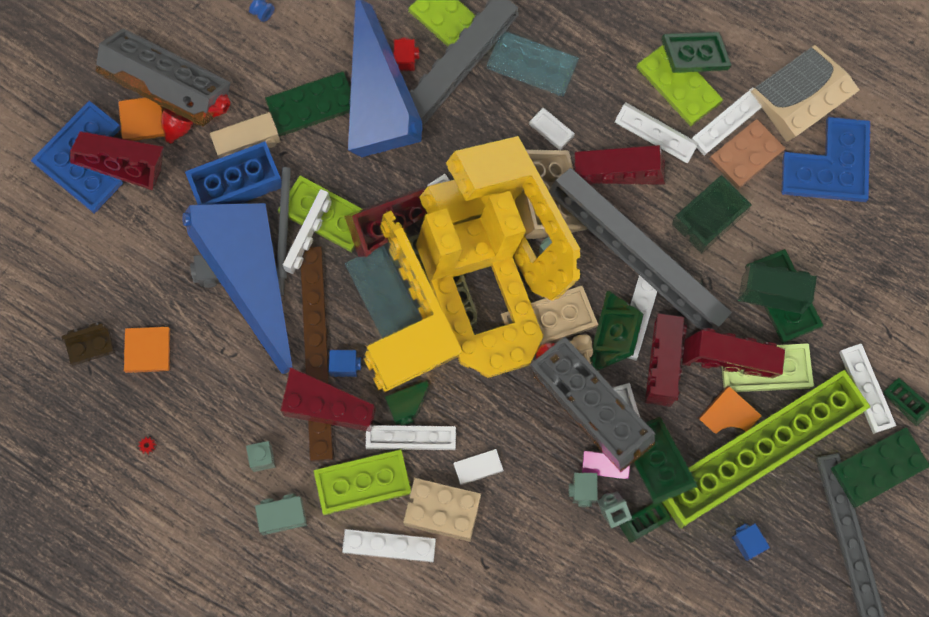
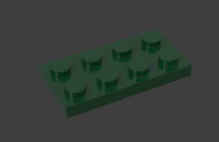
(310, 103)
(786, 323)
(663, 466)
(880, 467)

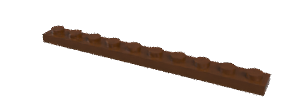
(316, 344)

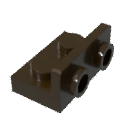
(88, 343)

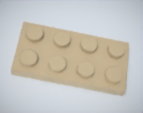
(563, 316)

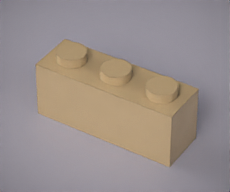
(245, 134)

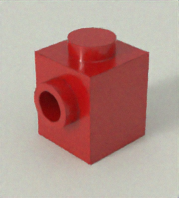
(405, 53)

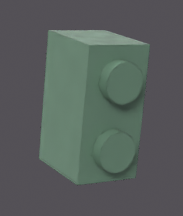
(281, 514)

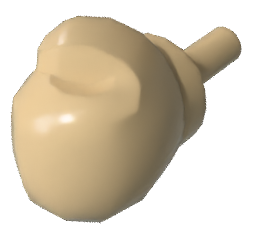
(584, 345)

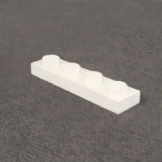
(726, 122)
(656, 132)
(303, 240)
(643, 301)
(862, 375)
(411, 437)
(389, 545)

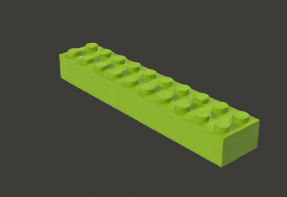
(768, 446)

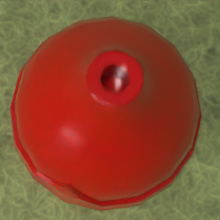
(174, 125)

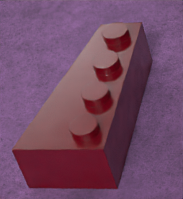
(118, 158)
(622, 166)
(366, 224)
(734, 354)
(665, 360)
(322, 403)

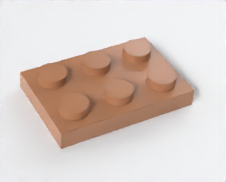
(747, 154)

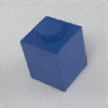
(344, 363)
(750, 541)

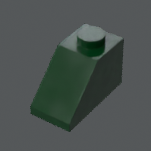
(407, 403)

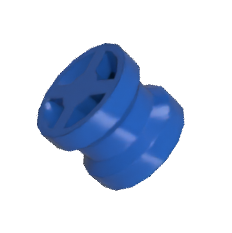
(262, 9)

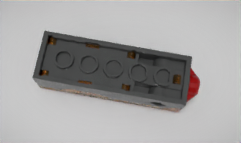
(163, 77)
(592, 403)

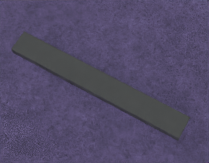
(850, 541)

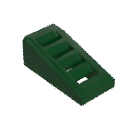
(909, 413)
(633, 529)

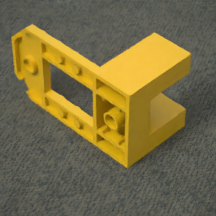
(499, 169)
(471, 246)
(418, 346)

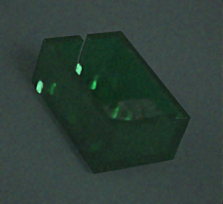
(711, 214)
(777, 288)

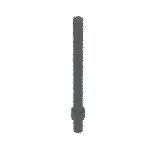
(283, 226)

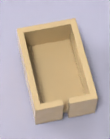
(442, 509)

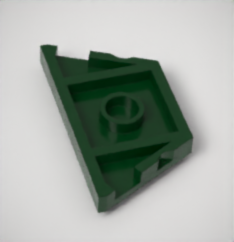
(615, 332)

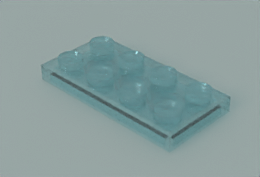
(532, 63)
(383, 292)

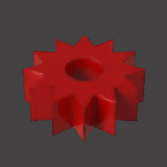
(151, 445)

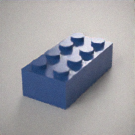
(235, 177)

